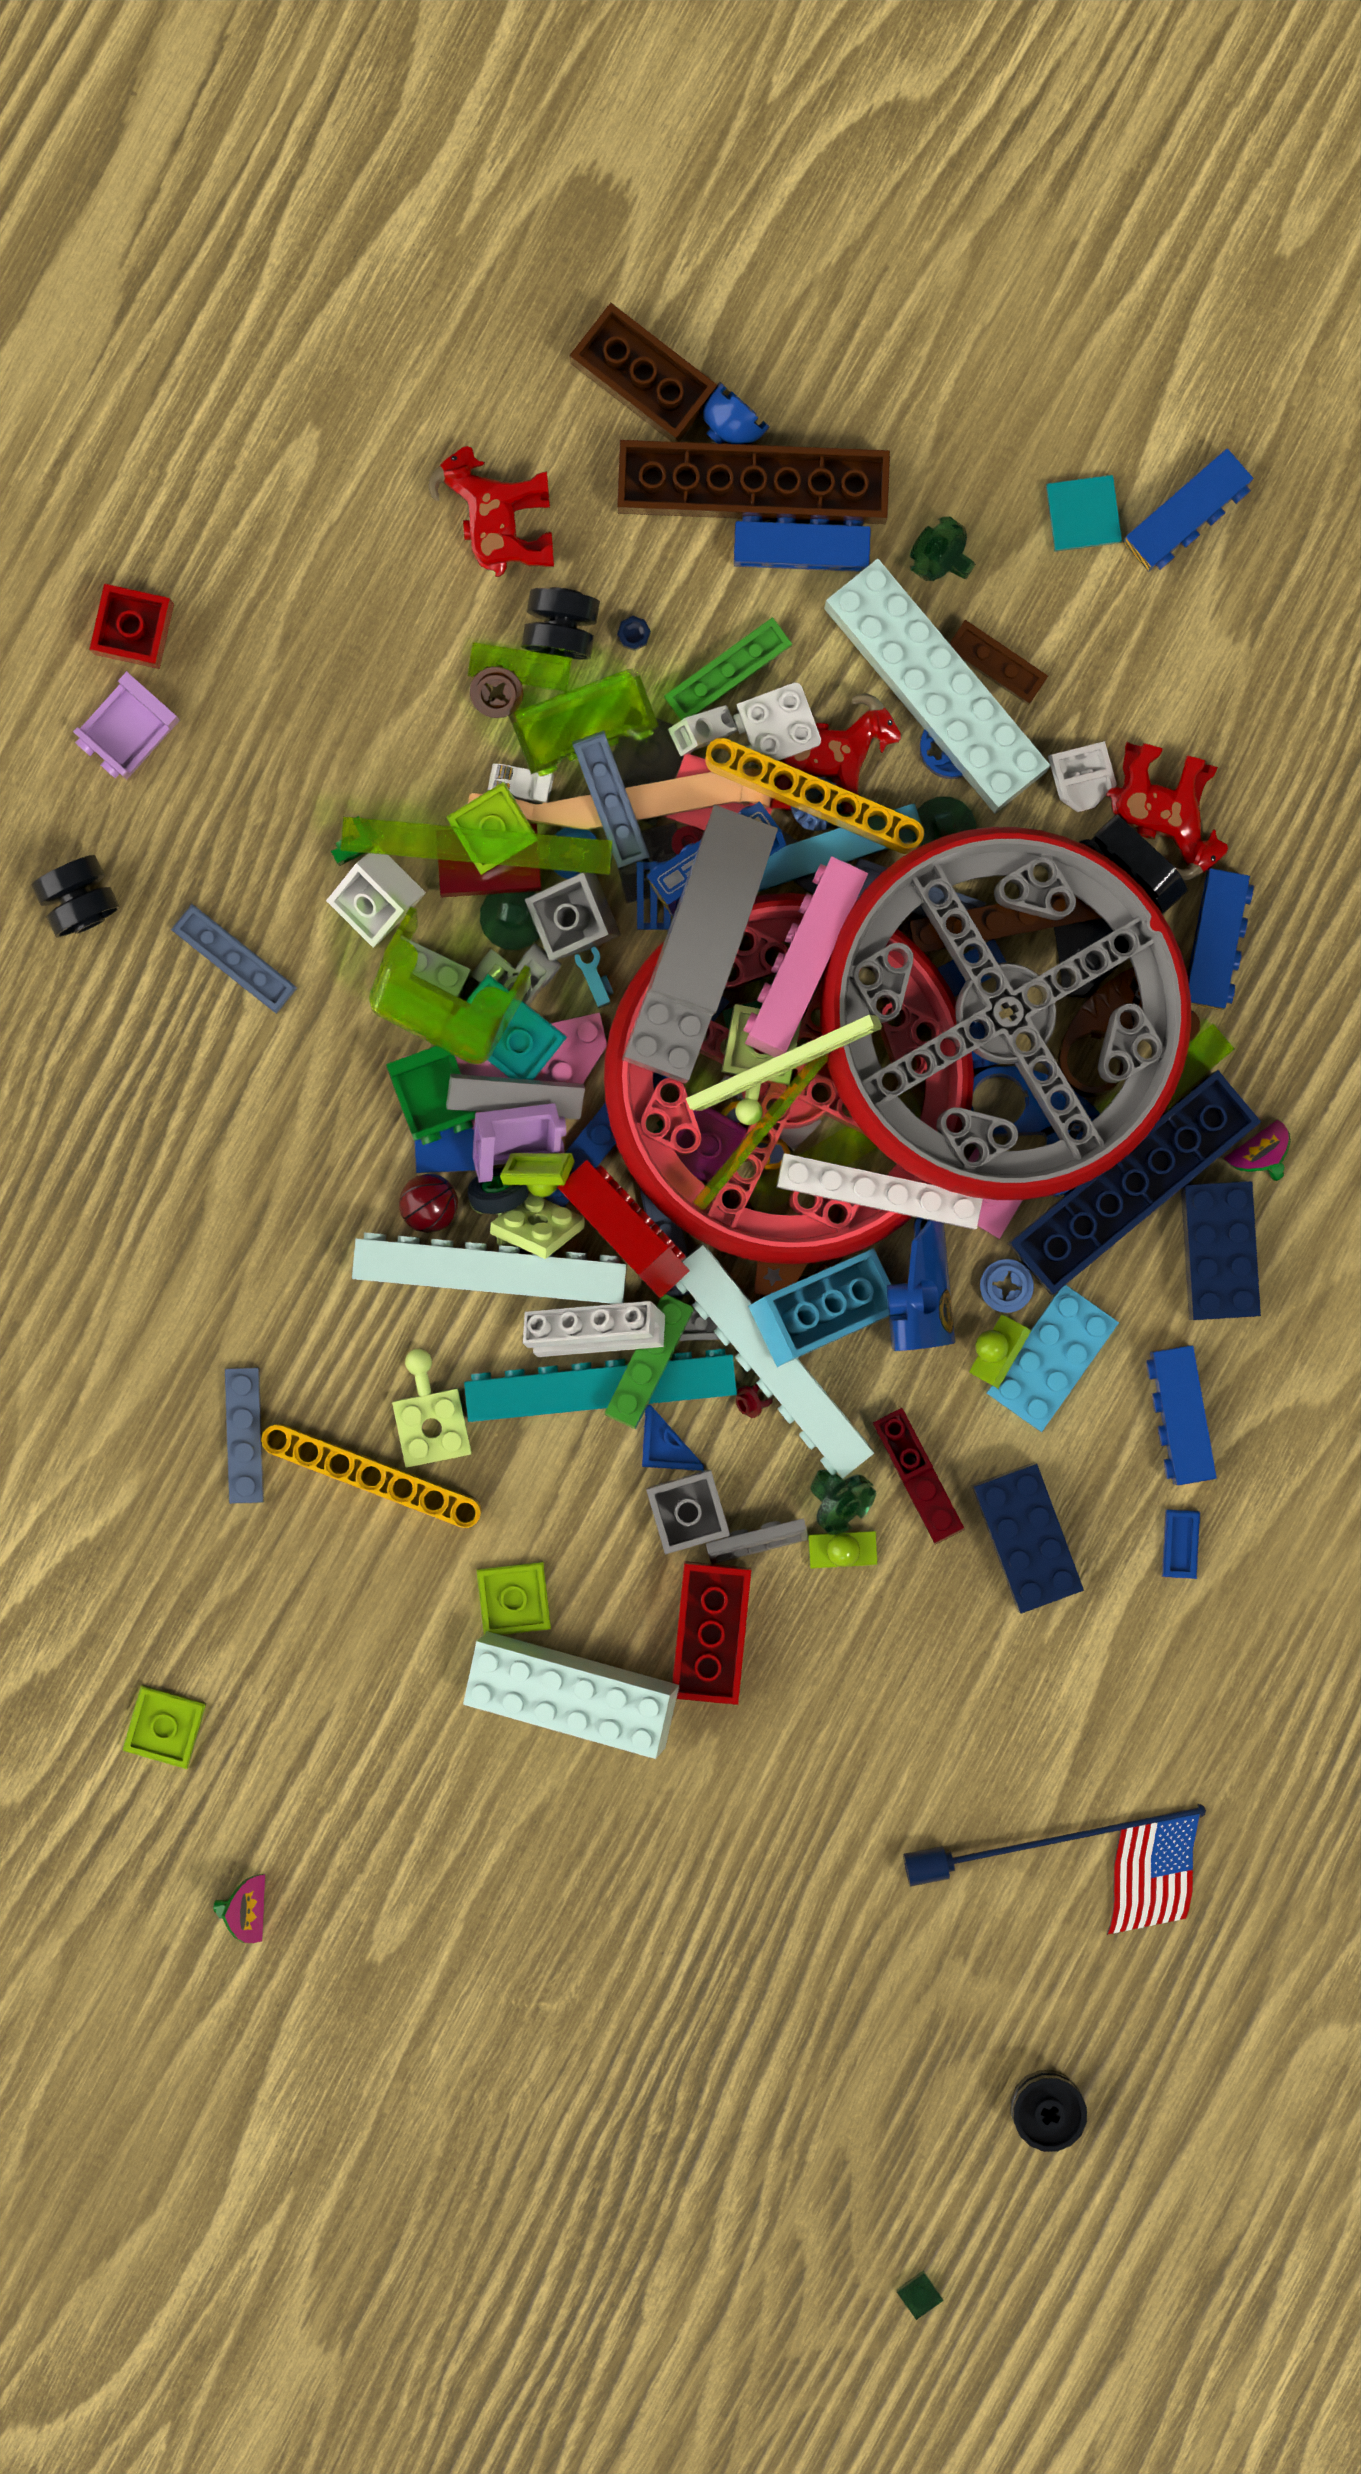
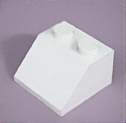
(375, 896)

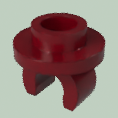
(685, 836)
(748, 1401)

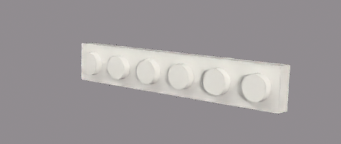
(878, 1191)

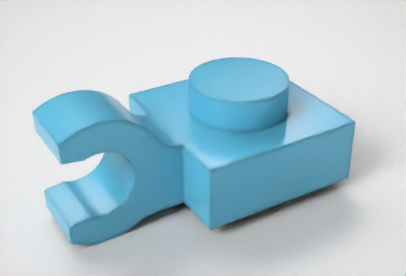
(598, 985)

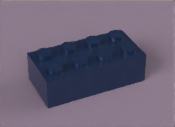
(1220, 1250)
(1027, 1537)

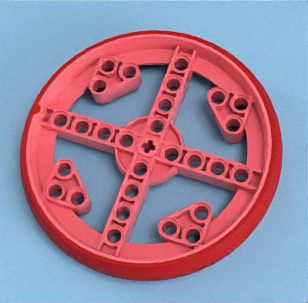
(743, 1231)

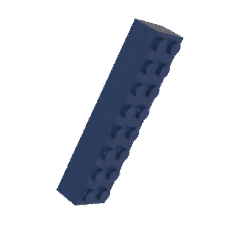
(1116, 1201)

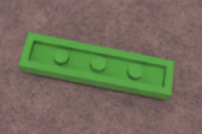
(728, 670)
(648, 1366)

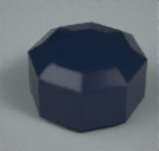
(633, 633)

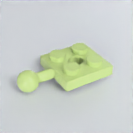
(742, 1057)
(537, 1226)
(440, 1405)

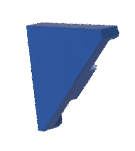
(664, 1447)

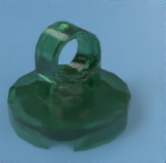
(941, 551)
(944, 817)
(508, 920)
(841, 1500)

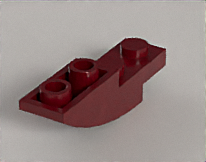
(918, 1476)

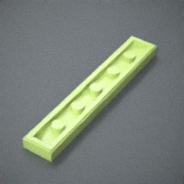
(784, 1063)

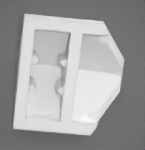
(1083, 775)

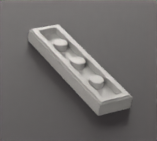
(500, 1093)

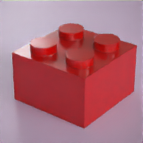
(131, 626)

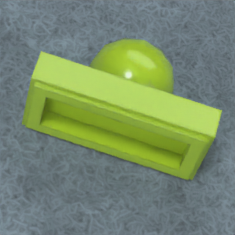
(538, 1171)
(998, 1350)
(842, 1549)

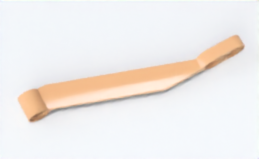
(648, 800)

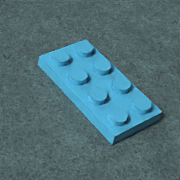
(1054, 1357)

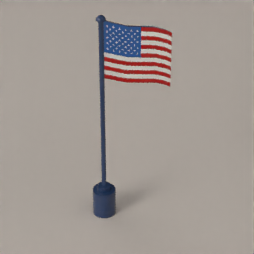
(1149, 1867)

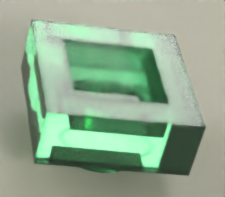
(919, 2295)

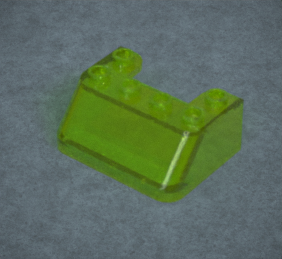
(608, 704)

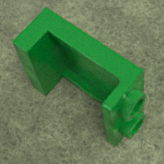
(422, 1091)

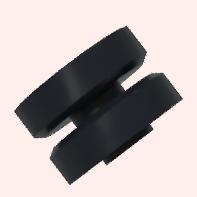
(1053, 2130)

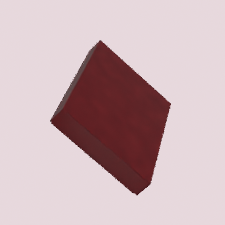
(464, 879)

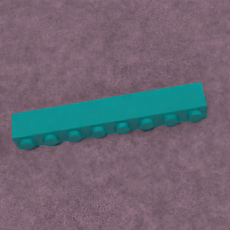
(593, 1387)

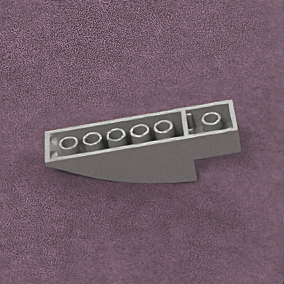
(700, 944)

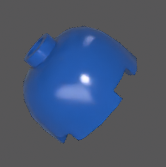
(731, 419)

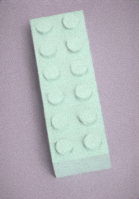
(571, 1694)

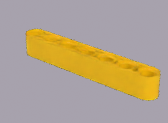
(803, 782)
(354, 1475)

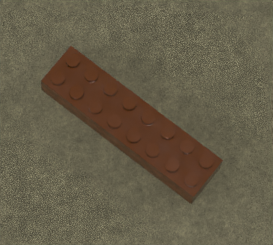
(753, 481)

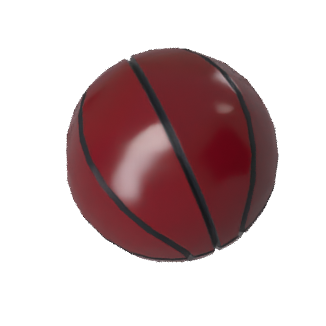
(428, 1203)

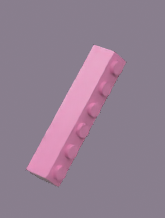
(806, 958)

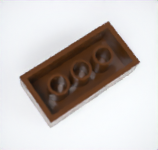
(642, 373)

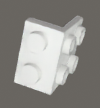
(778, 723)

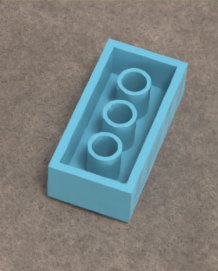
(823, 1307)

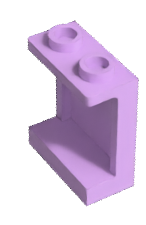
(126, 727)
(515, 1131)

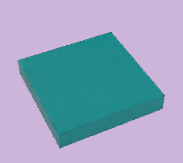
(1083, 513)

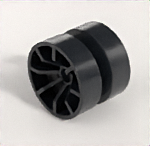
(562, 612)
(79, 905)

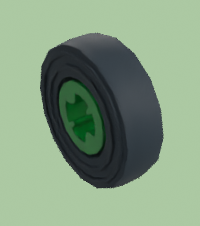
(493, 1196)

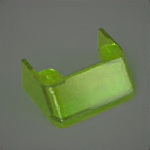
(435, 1014)

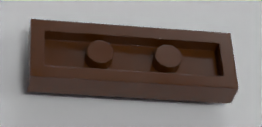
(997, 662)

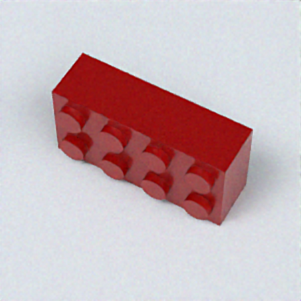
(625, 1227)
(711, 1632)

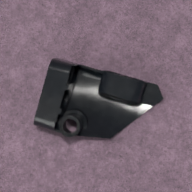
(1146, 866)

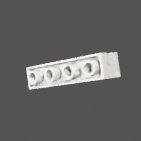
(594, 1329)

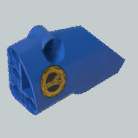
(923, 1307)

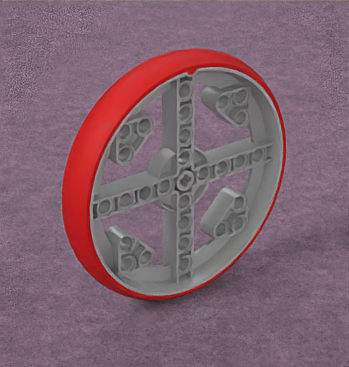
(1161, 1022)

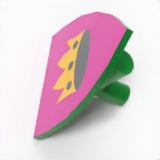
(1263, 1151)
(244, 1910)

